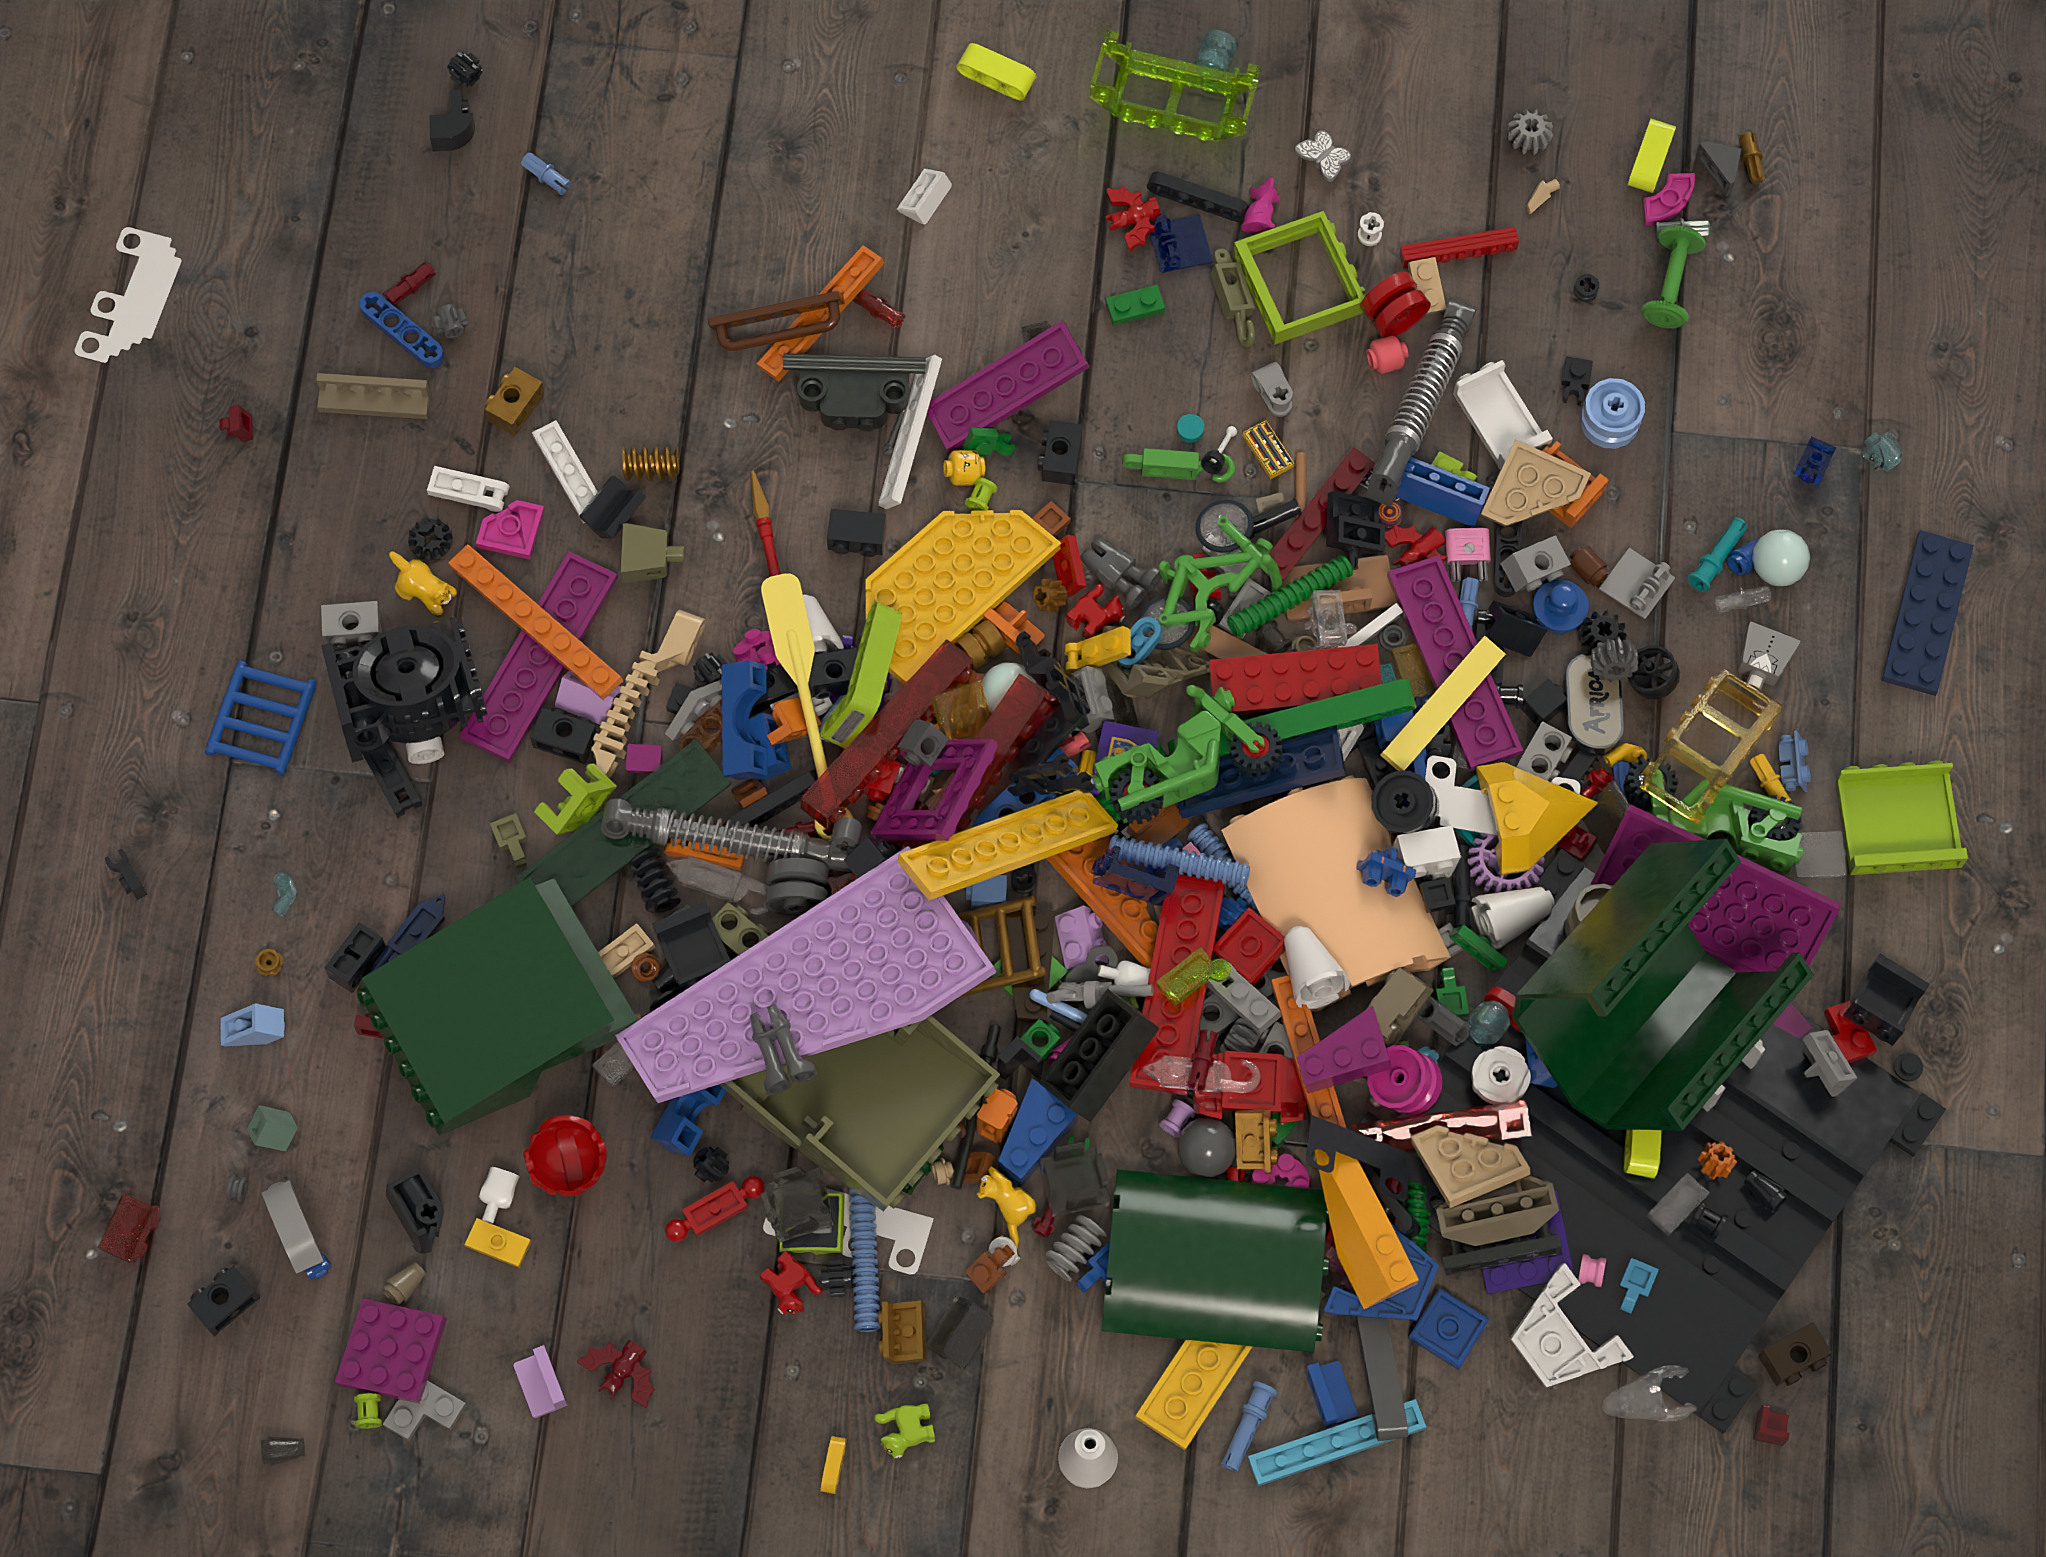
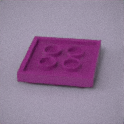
(390, 1350)

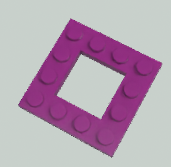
(902, 823)

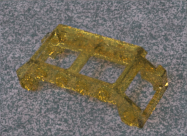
(1717, 775)

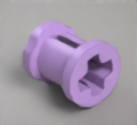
(1177, 1118)

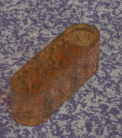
(707, 741)

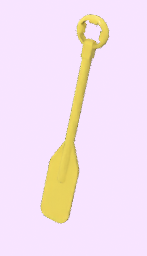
(795, 653)

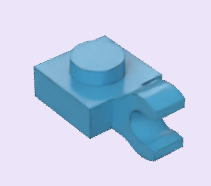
(1638, 1280)

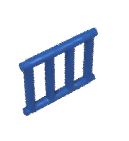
(289, 739)

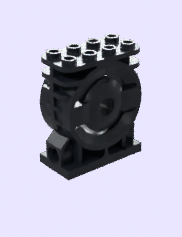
(406, 668)

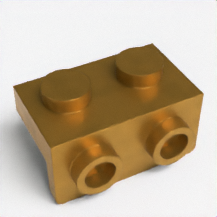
(1254, 1140)
(903, 1332)

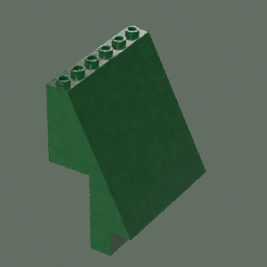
(494, 1004)

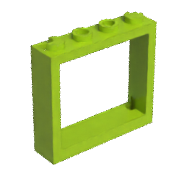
(1284, 234)

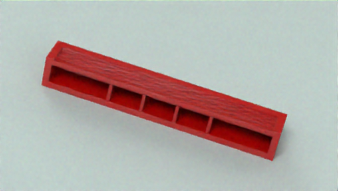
(1461, 246)

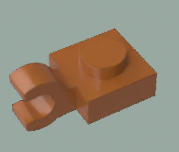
(988, 1268)

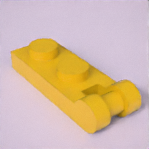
(1098, 650)

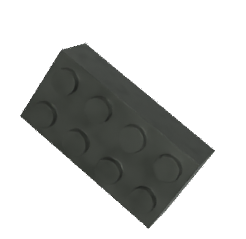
(1099, 1055)

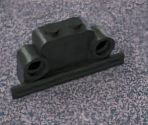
(853, 388)

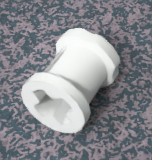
(1365, 225)

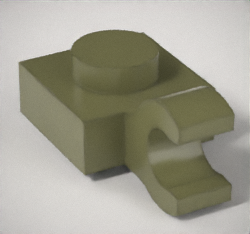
(509, 836)

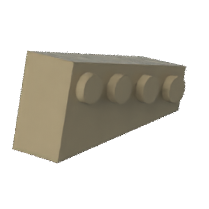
(1398, 1006)

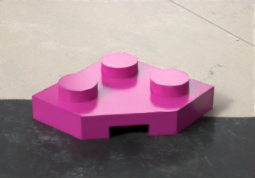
(512, 530)

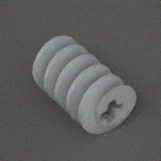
(1074, 1246)

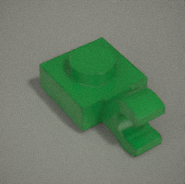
(986, 440)
(1450, 995)

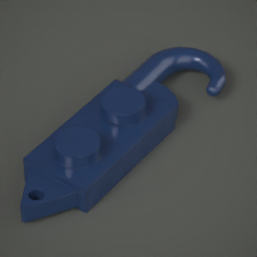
(416, 928)

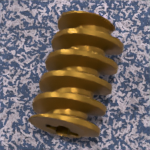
(650, 464)

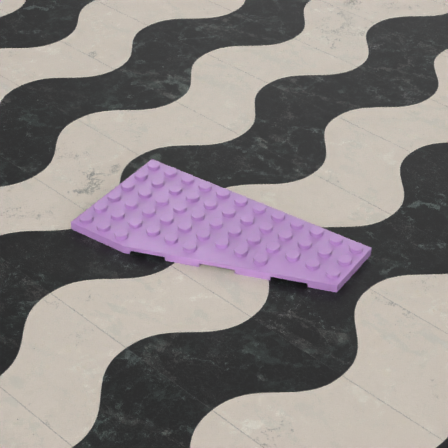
(837, 972)

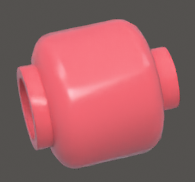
(1387, 354)

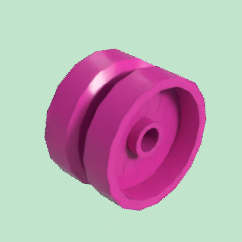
(1410, 1084)

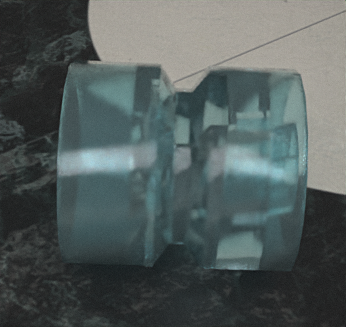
(1217, 50)

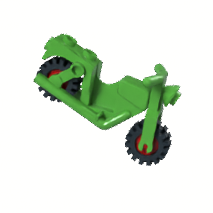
(1193, 764)

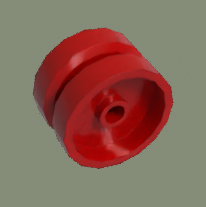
(1395, 304)

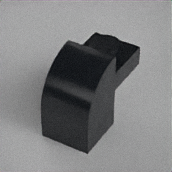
(454, 129)

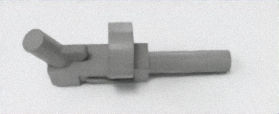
(1092, 991)

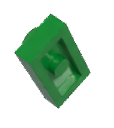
(1135, 305)

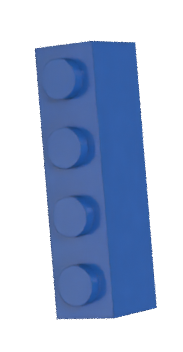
(1442, 492)

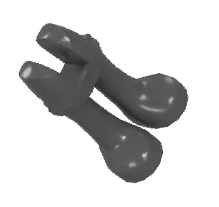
(798, 1068)

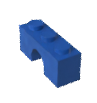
(677, 1125)

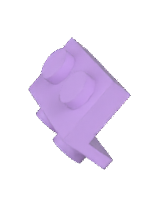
(1078, 933)

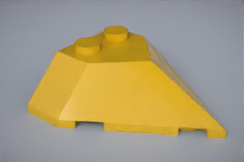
(1528, 814)

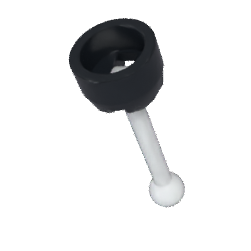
(1216, 455)

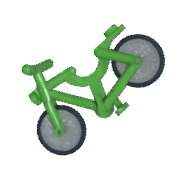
(1222, 529)

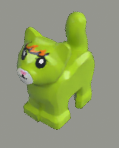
(909, 1427)

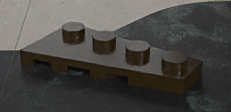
(1026, 1008)

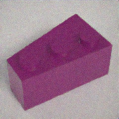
(1345, 1054)

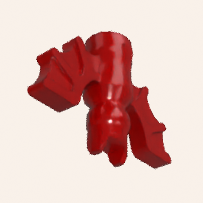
(1137, 214)
(1422, 546)

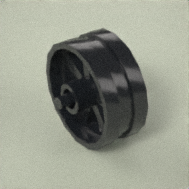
(1653, 672)

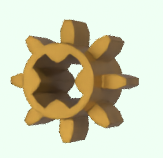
(1050, 595)

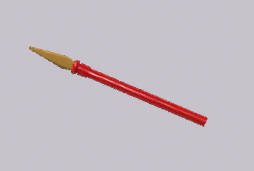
(764, 526)

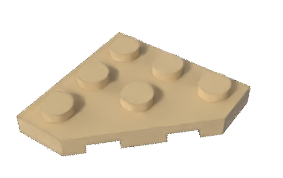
(1532, 485)
(1467, 1164)

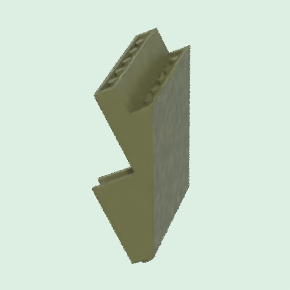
(875, 1106)

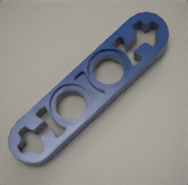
(403, 328)

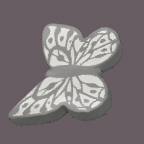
(1324, 154)

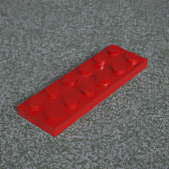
(1295, 678)

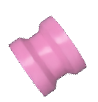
(1592, 1270)

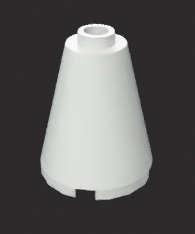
(822, 631)
(1510, 913)
(1312, 969)
(1088, 1458)

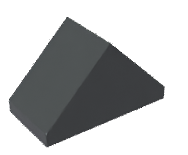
(1720, 163)

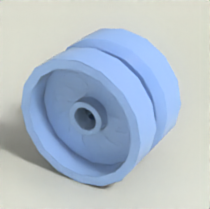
(1612, 413)

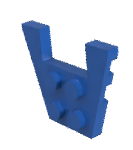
(1401, 1306)

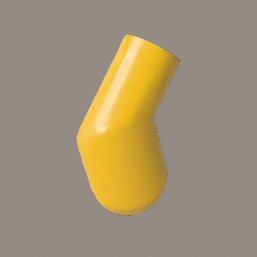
(1626, 753)

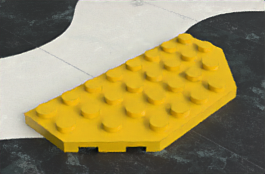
(953, 577)

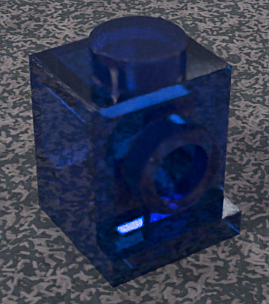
(1814, 461)

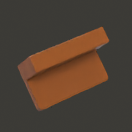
(1160, 828)

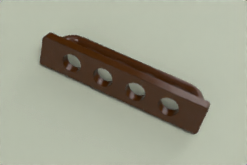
(828, 300)

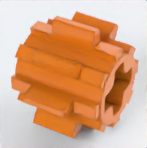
(1717, 1160)

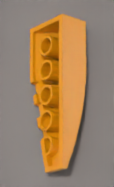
(1363, 1233)

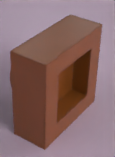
(1052, 519)
(749, 793)
(978, 1167)

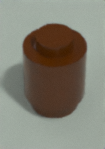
(1589, 566)

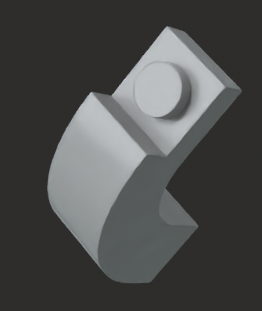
(292, 1226)

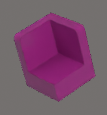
(643, 758)

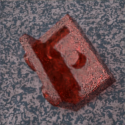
(129, 1229)

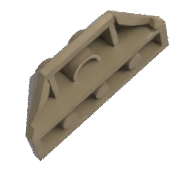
(1501, 1213)

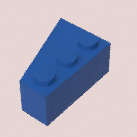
(1035, 1133)

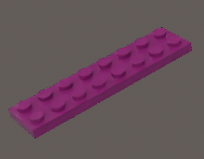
(1443, 643)
(529, 670)

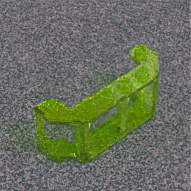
(1180, 75)

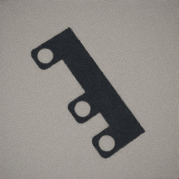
(1391, 1160)

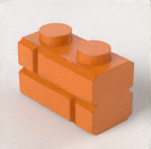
(997, 1116)

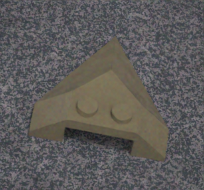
(1157, 671)

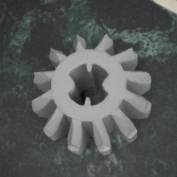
(1530, 131)

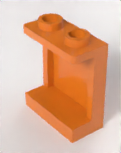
(1595, 487)

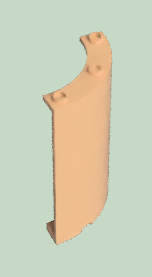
(1307, 876)

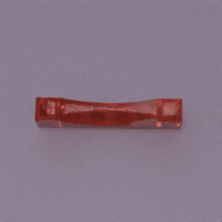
(1488, 1121)

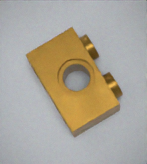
(513, 415)

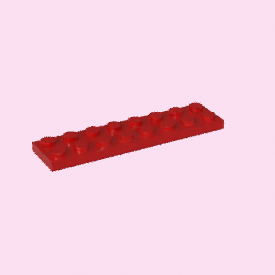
(1186, 923)

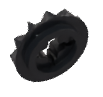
(434, 549)

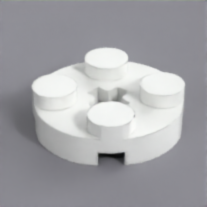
(1492, 1061)

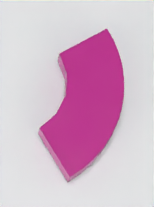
(1670, 200)

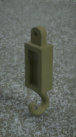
(1235, 298)

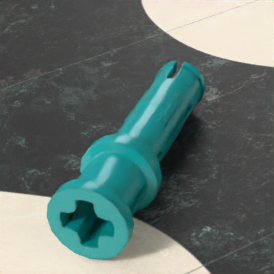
(1711, 563)

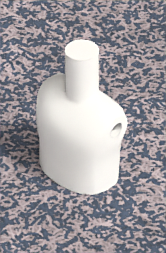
(1126, 973)
(497, 1192)

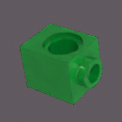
(1045, 1031)

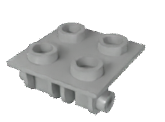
(1637, 583)

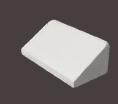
(925, 195)

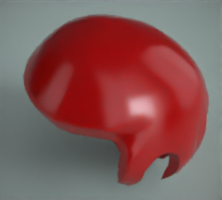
(565, 1156)

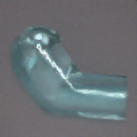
(286, 891)

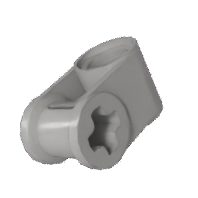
(1273, 388)

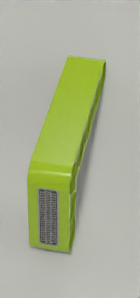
(867, 677)

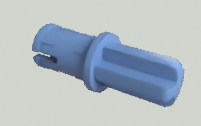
(545, 173)
(1468, 598)

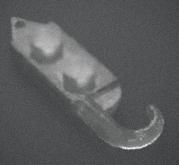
(716, 881)
(1175, 1072)

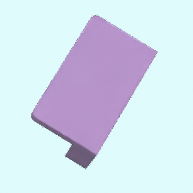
(583, 702)
(539, 1383)

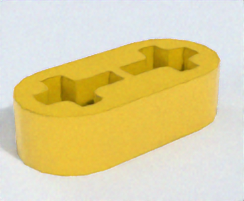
(833, 1465)

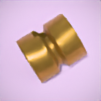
(982, 643)

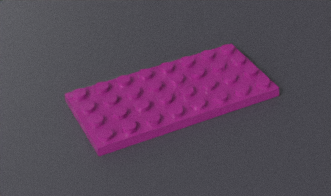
(1753, 914)

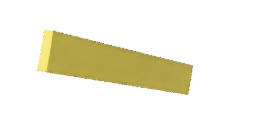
(1442, 704)

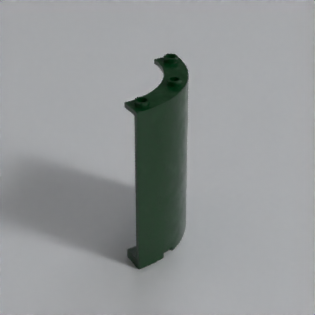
(1216, 1261)

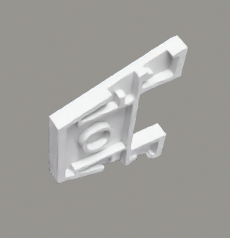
(1553, 1344)

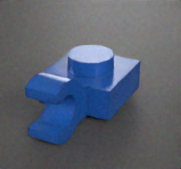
(1098, 1266)

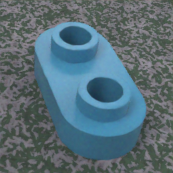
(1141, 644)

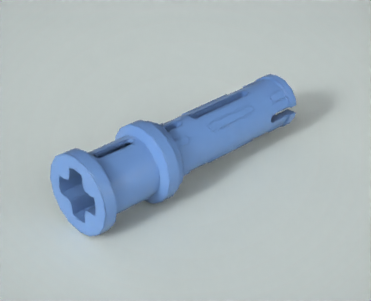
(1253, 1414)

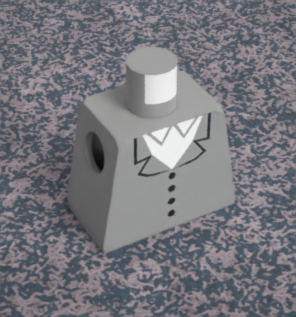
(1765, 655)

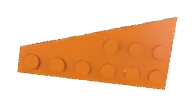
(1121, 913)

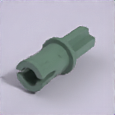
(1700, 226)

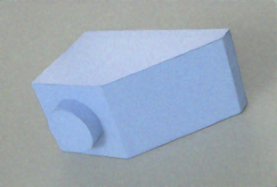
(252, 1026)

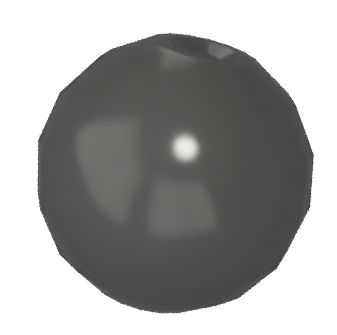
(1207, 1147)

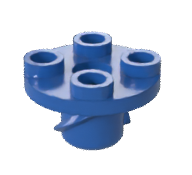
(1560, 606)

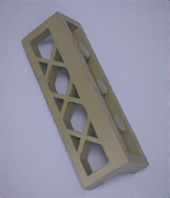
(373, 396)

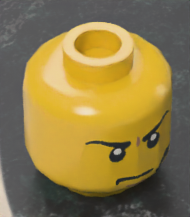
(964, 467)

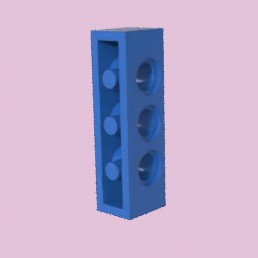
(1008, 803)

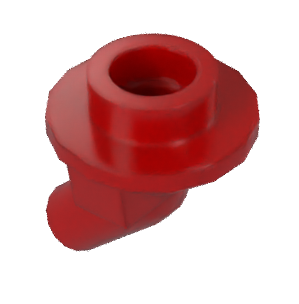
(1599, 779)

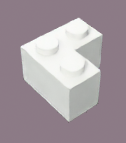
(1429, 852)

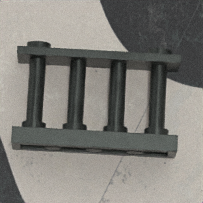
(1490, 1256)

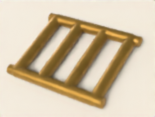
(999, 912)

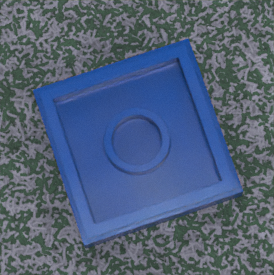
(1449, 1329)

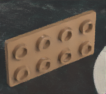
(1362, 592)

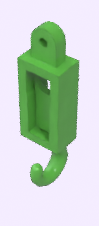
(1173, 464)

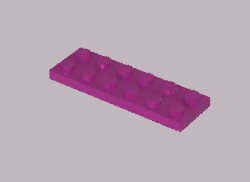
(1007, 385)

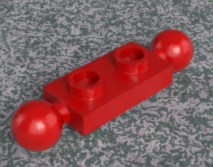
(714, 1209)

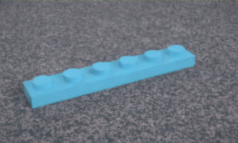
(1324, 1447)

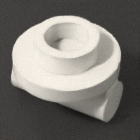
(1002, 1242)

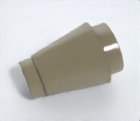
(403, 1284)

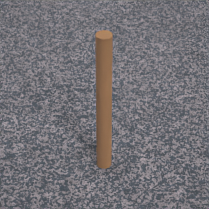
(1300, 481)

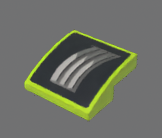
(824, 1240)

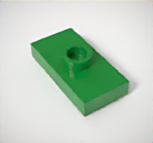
(1478, 947)

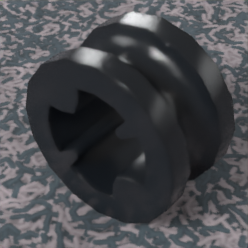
(1579, 289)
(1027, 887)

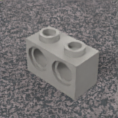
(1539, 755)

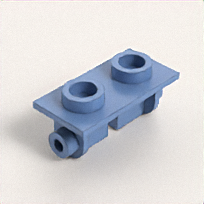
(1794, 751)

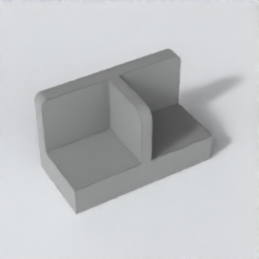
(1827, 1062)

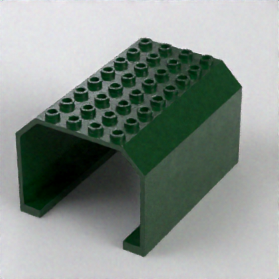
(1635, 1007)

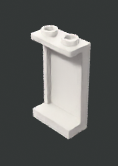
(1498, 412)

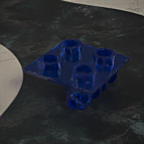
(1180, 243)

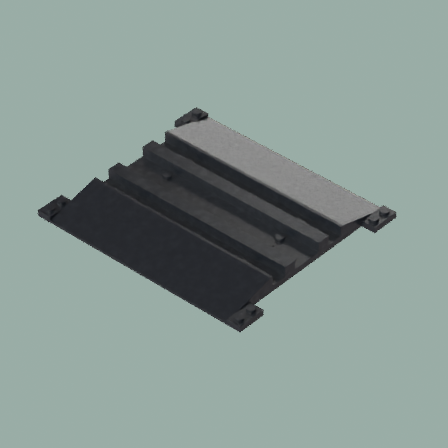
(1707, 1289)

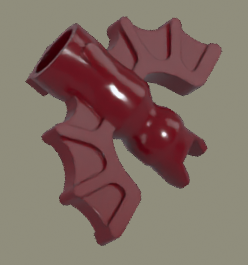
(624, 1364)

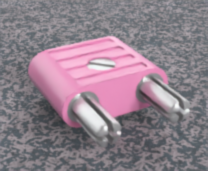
(1468, 547)

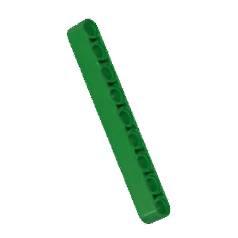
(1338, 711)

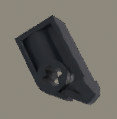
(411, 1199)

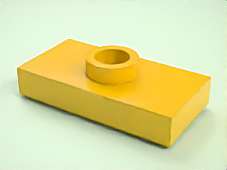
(498, 1243)

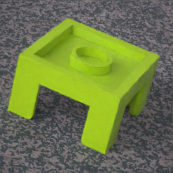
(584, 802)

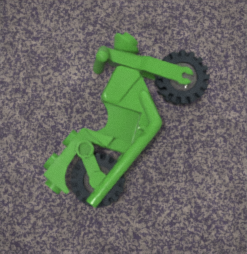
(1761, 834)

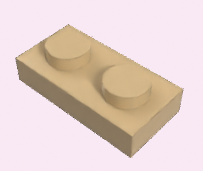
(1428, 281)
(622, 951)

